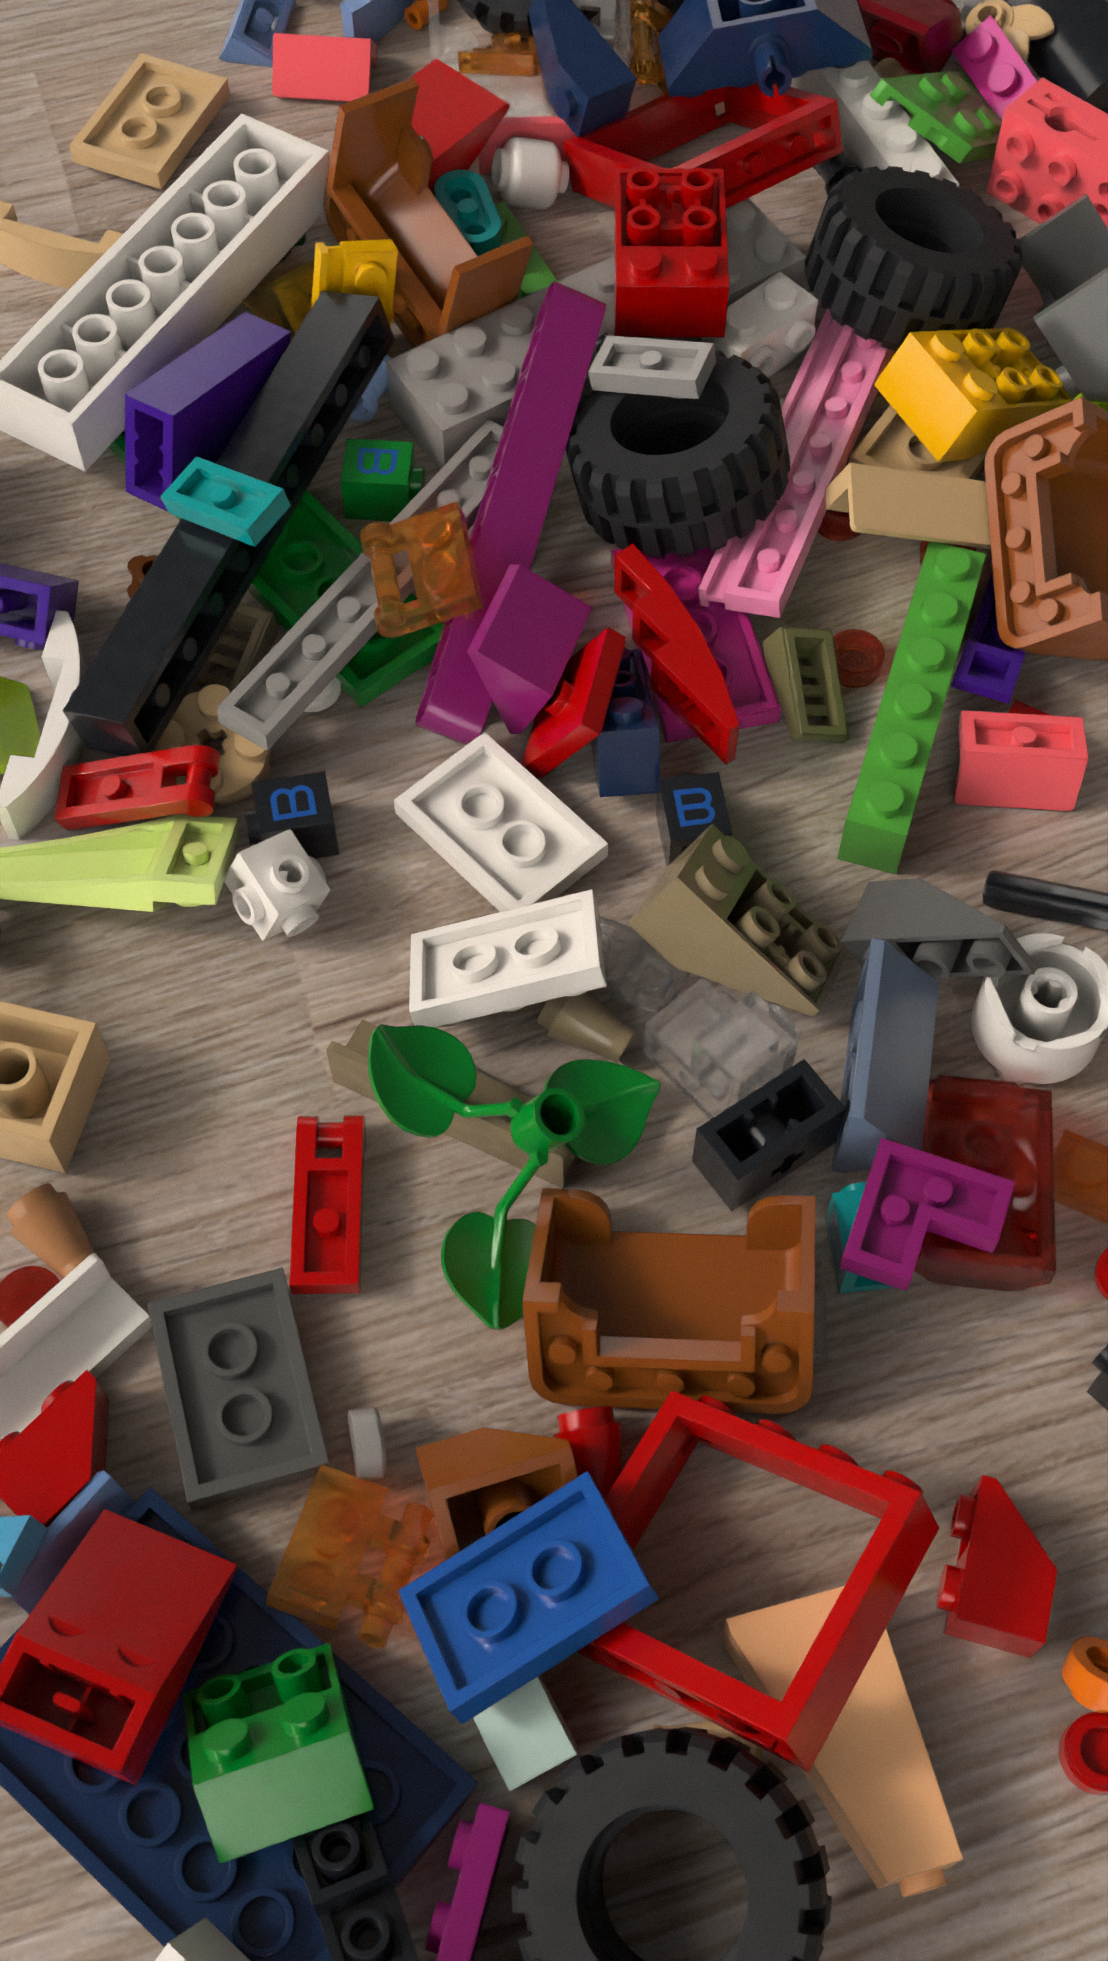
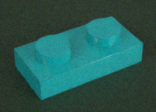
(225, 501)

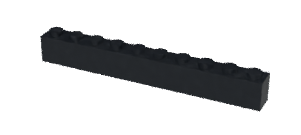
(204, 574)

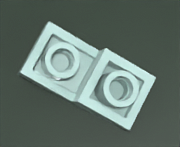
(526, 1733)

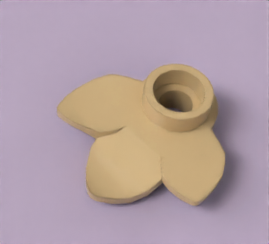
(1017, 22)

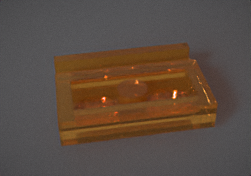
(502, 57)

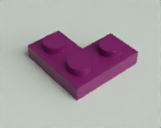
(918, 1194)

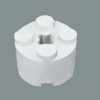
(1047, 1021)

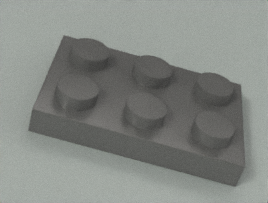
(237, 1388)

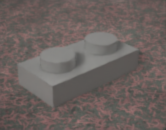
(652, 367)

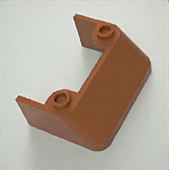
(383, 193)

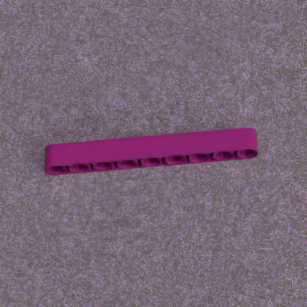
(515, 497)

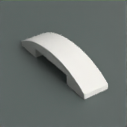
(33, 783)

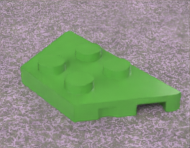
(945, 111)

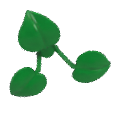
(585, 1103)

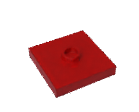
(577, 705)

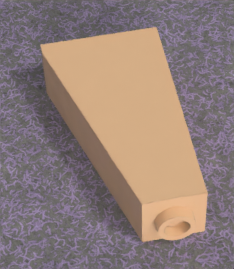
(874, 1761)

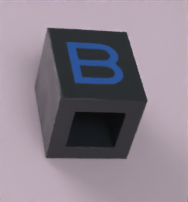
(298, 805)
(687, 808)

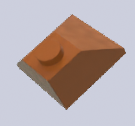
(489, 1479)

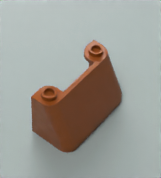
(1051, 532)
(664, 1312)

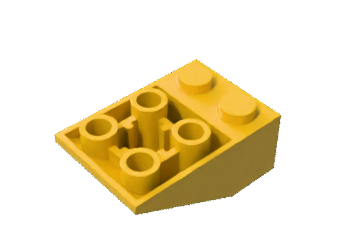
(967, 388)

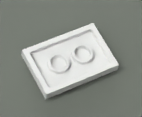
(500, 827)
(506, 961)

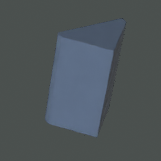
(886, 1057)

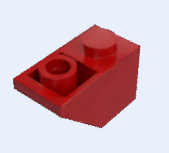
(56, 1451)
(1001, 1576)

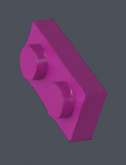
(477, 1856)

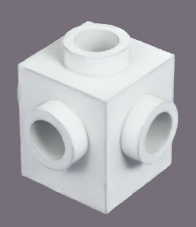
(277, 886)

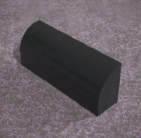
(1076, 51)

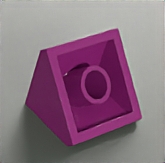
(526, 643)

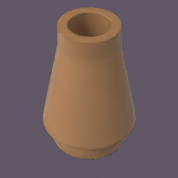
(50, 1228)

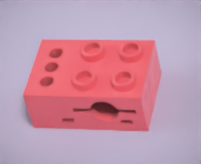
(1050, 153)

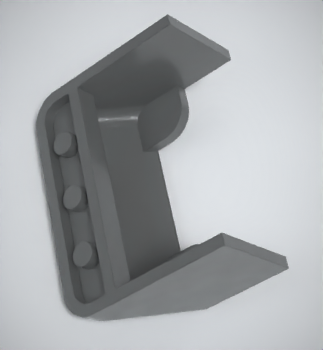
(1071, 272)

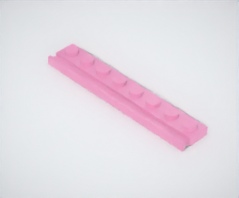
(821, 428)

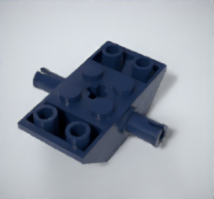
(760, 41)

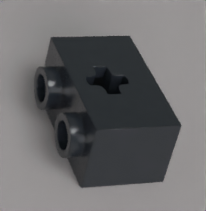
(767, 1134)

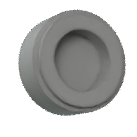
(367, 1443)

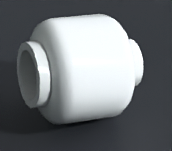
(529, 173)

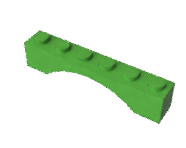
(911, 708)

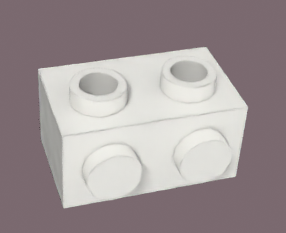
(769, 325)

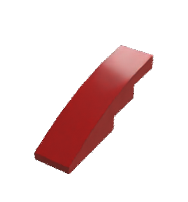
(682, 662)

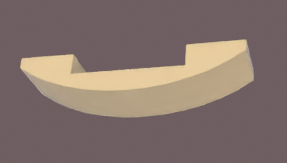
(46, 253)

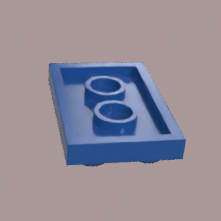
(526, 1597)

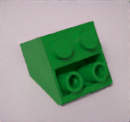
(274, 1752)

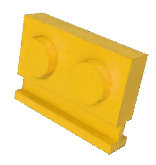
(357, 268)

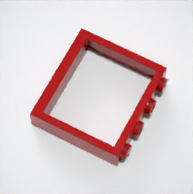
(786, 139)
(805, 1716)

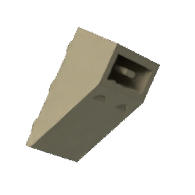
(738, 926)

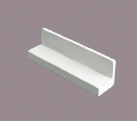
(70, 1330)

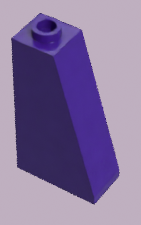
(196, 403)

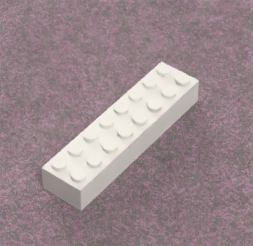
(161, 288)

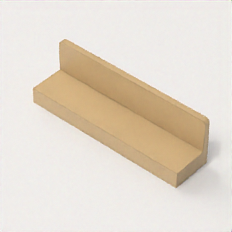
(912, 505)

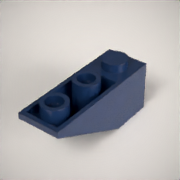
(628, 748)

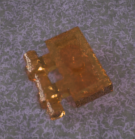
(328, 1549)

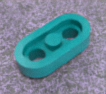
(470, 208)

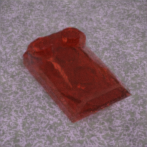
(1010, 1136)

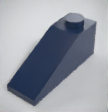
(578, 67)

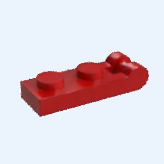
(137, 787)
(328, 1207)

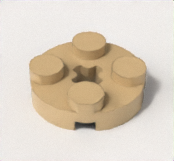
(242, 761)

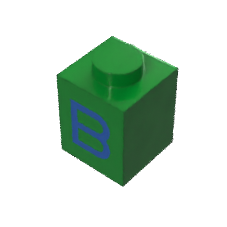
(379, 478)

